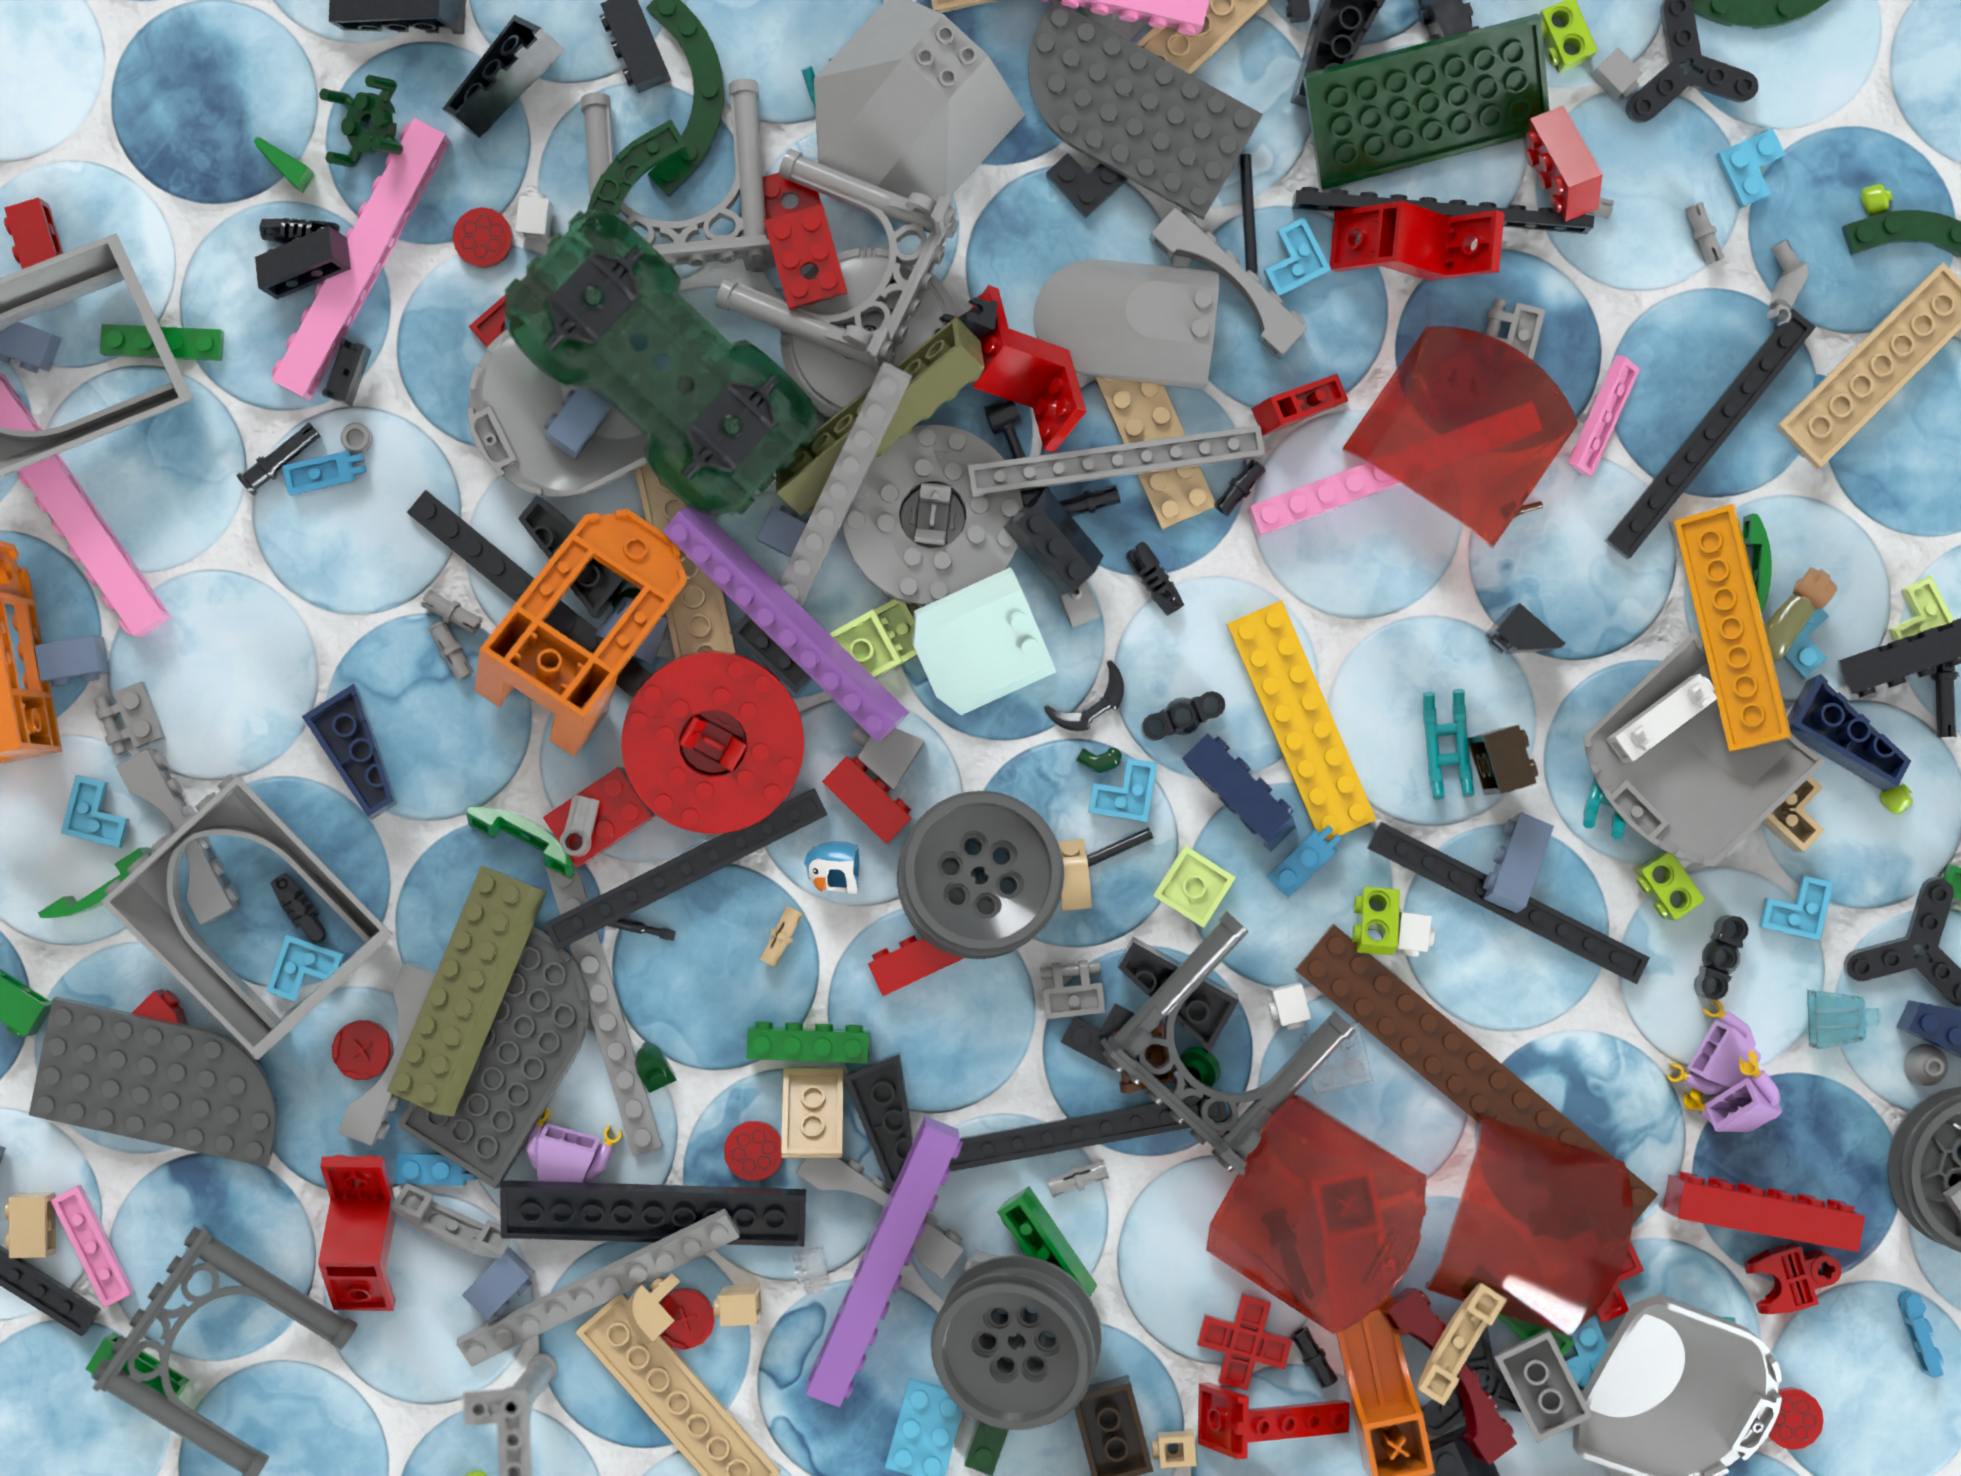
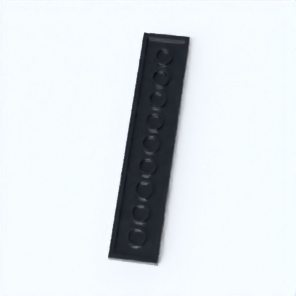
(647, 1211)

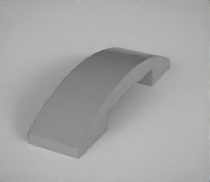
(448, 1225)

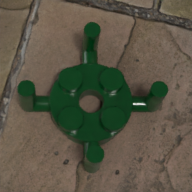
(356, 124)

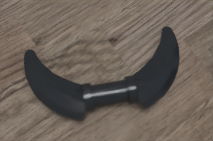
(1082, 720)

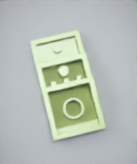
(880, 637)

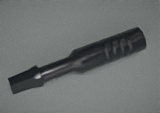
(640, 928)

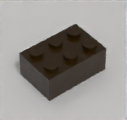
(1503, 760)
(1113, 1430)

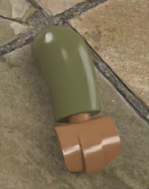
(1810, 593)

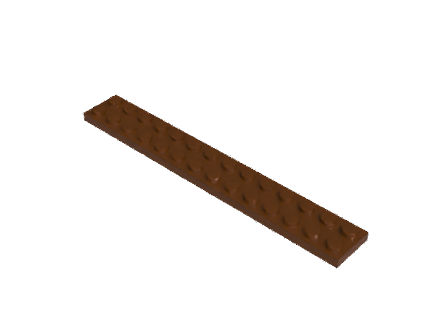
(1438, 1046)

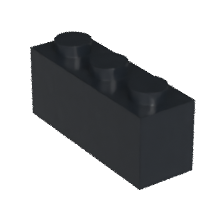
(634, 44)
(302, 262)
(770, 654)

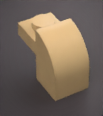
(1076, 885)
(644, 1311)

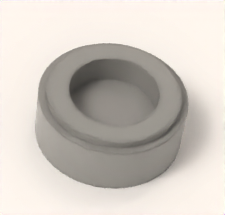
(356, 438)

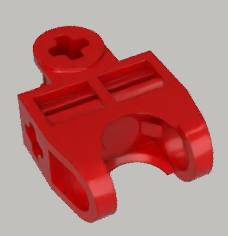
(1793, 1276)

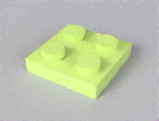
(1194, 886)

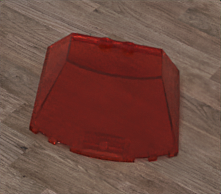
(1466, 427)
(1321, 1216)
(1538, 1227)

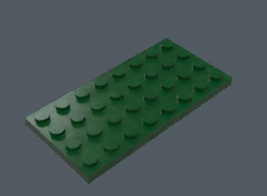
(1427, 101)

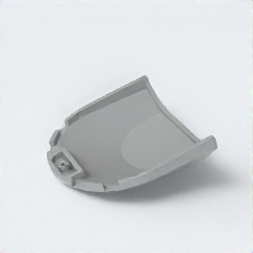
(508, 418)
(1678, 1393)

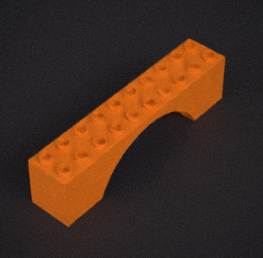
(1383, 1400)

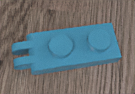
(322, 472)
(1304, 861)
(430, 1170)

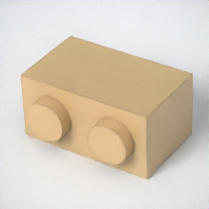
(30, 1225)
(738, 1305)

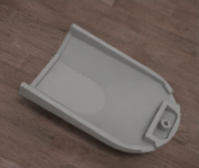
(1132, 320)

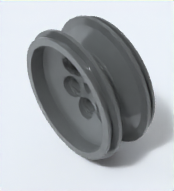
(994, 824)
(1922, 1162)
(1025, 1391)

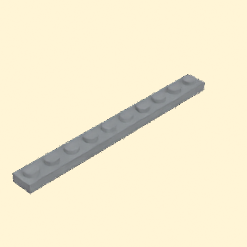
(1115, 461)
(844, 481)
(609, 1022)
(598, 1287)

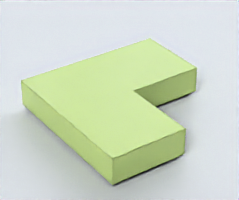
(1926, 606)

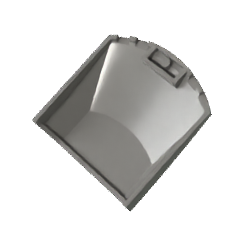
(1689, 787)

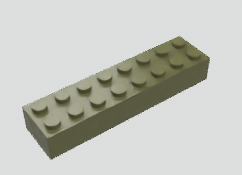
(937, 373)
(466, 992)

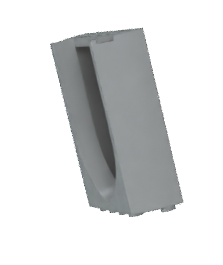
(55, 284)
(153, 912)

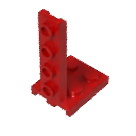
(1229, 1425)

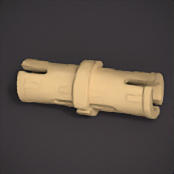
(781, 936)

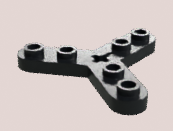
(1684, 45)
(1924, 928)
(1441, 1418)

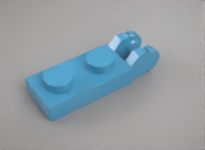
(1919, 1333)

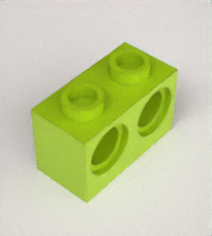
(1573, 33)
(1674, 880)
(1384, 922)

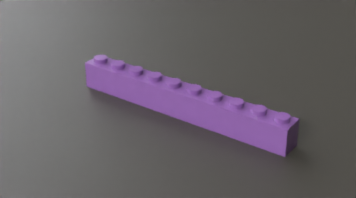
(786, 622)
(882, 1262)

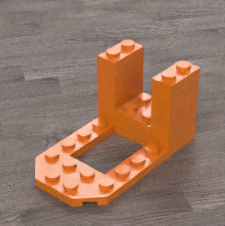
(552, 667)
(27, 715)

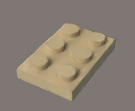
(812, 1113)

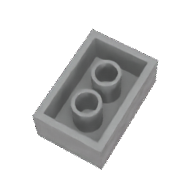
(1543, 1385)

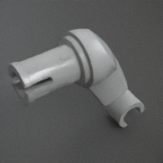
(1789, 284)

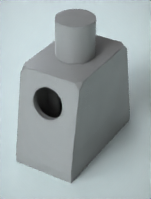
(890, 756)

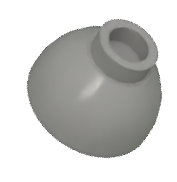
(1925, 1065)

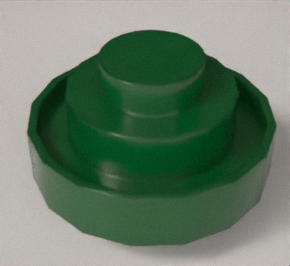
(1201, 1065)

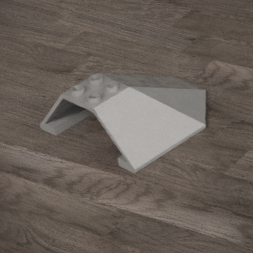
(911, 103)

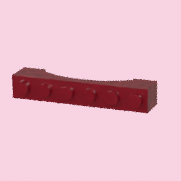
(1486, 1432)

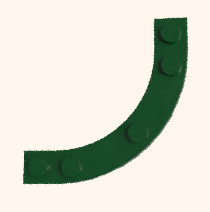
(1755, 13)
(707, 95)
(633, 163)
(1904, 227)

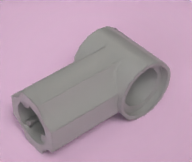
(580, 821)

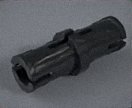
(1239, 487)
(1091, 501)
(1314, 1357)

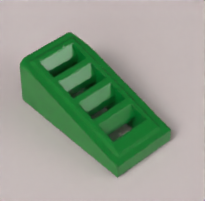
(292, 169)

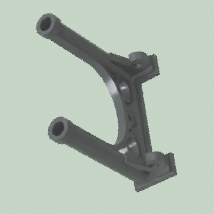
(1243, 1132)
(171, 1410)

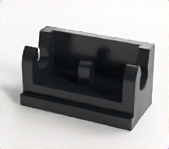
(979, 320)
(347, 372)

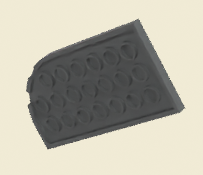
(1136, 110)
(518, 1067)
(153, 1082)

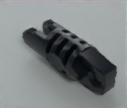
(284, 230)
(1154, 578)
(298, 907)

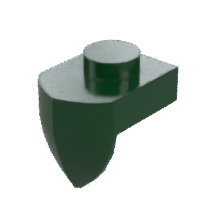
(653, 1067)

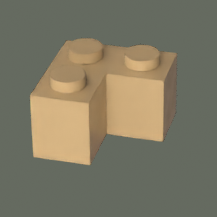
(1792, 823)

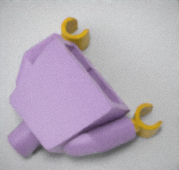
(1717, 1059)
(1743, 1105)
(567, 1154)

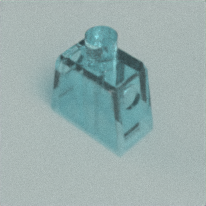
(1838, 1019)

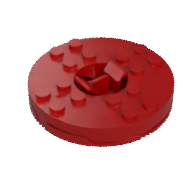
(712, 742)

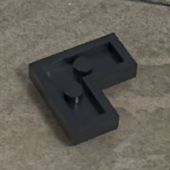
(1084, 189)
(1087, 1037)

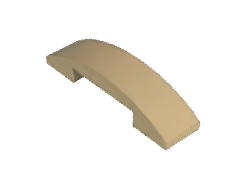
(1457, 1342)

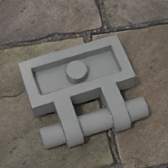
(1523, 323)
(137, 713)
(1074, 999)

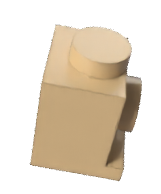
(1182, 1457)

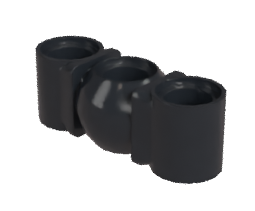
(1196, 710)
(1730, 946)

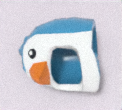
(834, 866)

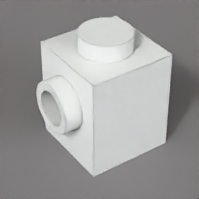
(534, 217)
(1414, 933)
(1289, 1006)

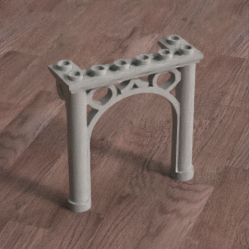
(748, 183)
(855, 342)
(512, 1413)

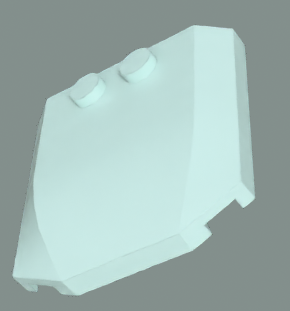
(980, 643)

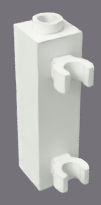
(1662, 718)

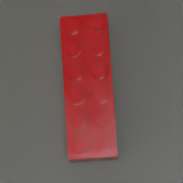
(1763, 1212)

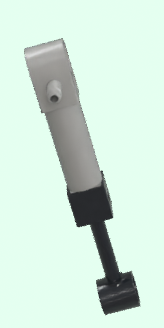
(1004, 417)

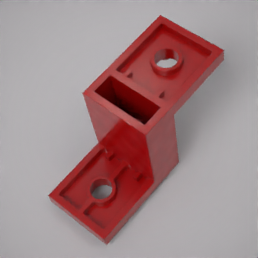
(798, 239)
(1416, 241)
(1031, 375)
(357, 1233)

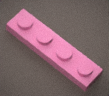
(1603, 415)
(92, 1246)

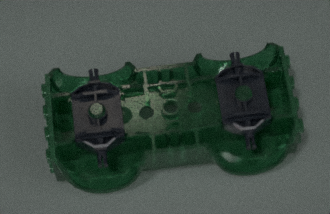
(577, 326)

